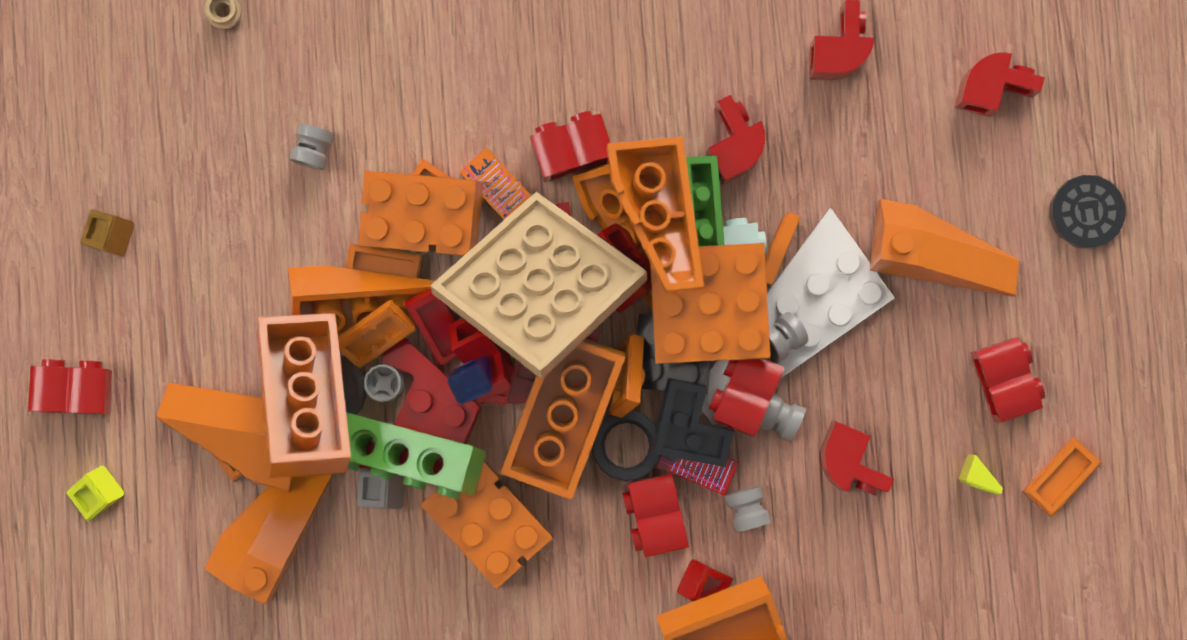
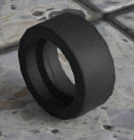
(608, 466)

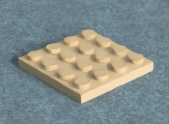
(539, 284)

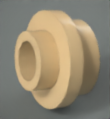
(211, 13)

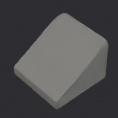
(380, 492)

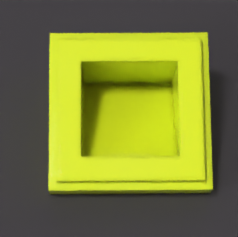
(978, 476)
(95, 492)

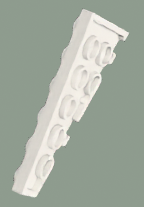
(825, 288)

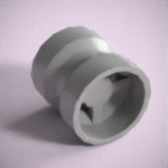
(313, 138)
(786, 335)
(378, 383)
(783, 418)
(749, 512)

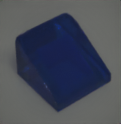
(471, 380)

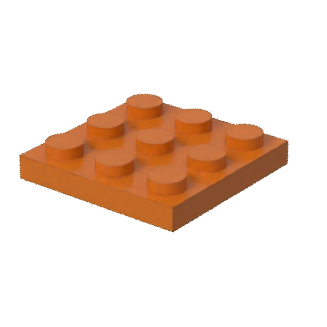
(723, 317)

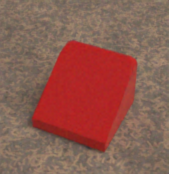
(702, 581)

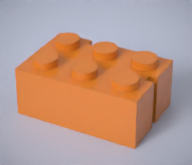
(420, 213)
(490, 526)
(731, 614)

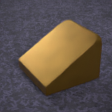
(107, 233)

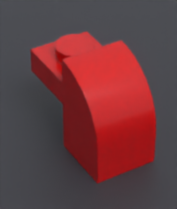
(844, 54)
(988, 78)
(744, 146)
(471, 343)
(841, 460)

